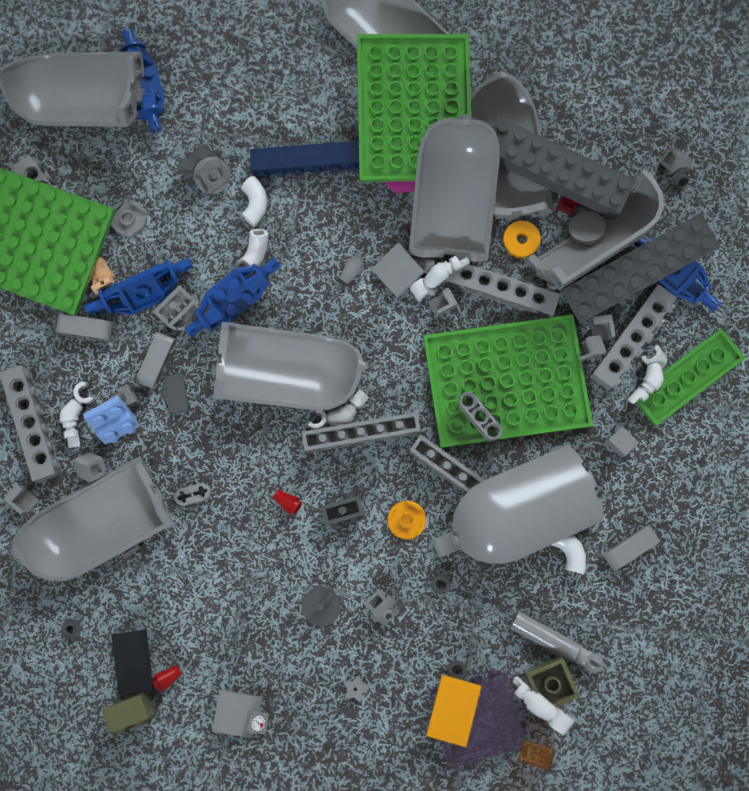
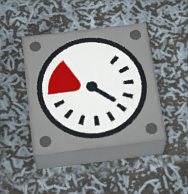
(256, 722)

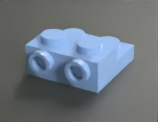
(111, 420)

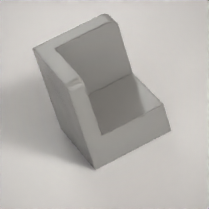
(676, 160)
(443, 303)
(602, 326)
(593, 348)
(127, 396)
(622, 442)
(89, 467)
(21, 499)

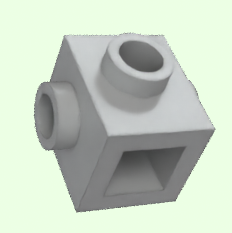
(381, 607)

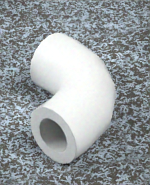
(257, 201)
(256, 249)
(574, 553)

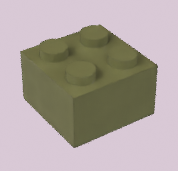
(552, 681)
(133, 710)

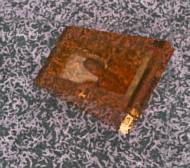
(537, 754)

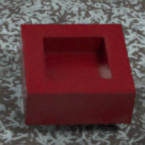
(567, 206)

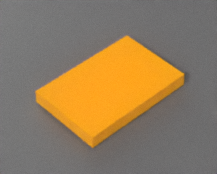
(453, 710)

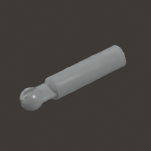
(556, 642)

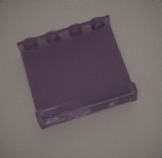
(494, 726)

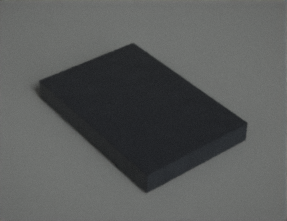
(132, 662)

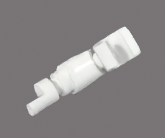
(436, 276)
(653, 378)
(70, 413)
(342, 416)
(543, 708)

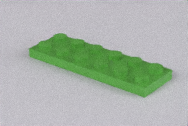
(691, 376)

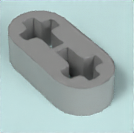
(191, 490)

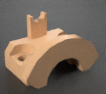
(101, 275)

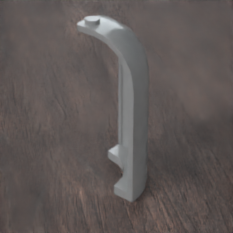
(379, 17)
(75, 88)
(509, 99)
(455, 190)
(572, 260)
(285, 368)
(527, 508)
(70, 533)

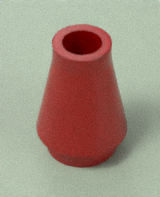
(288, 502)
(166, 678)

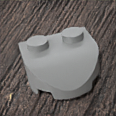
(177, 309)

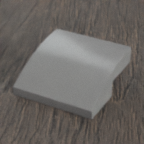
(398, 270)
(233, 712)

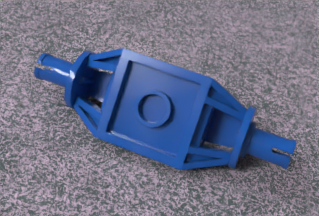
(153, 94)
(684, 283)
(140, 290)
(232, 296)

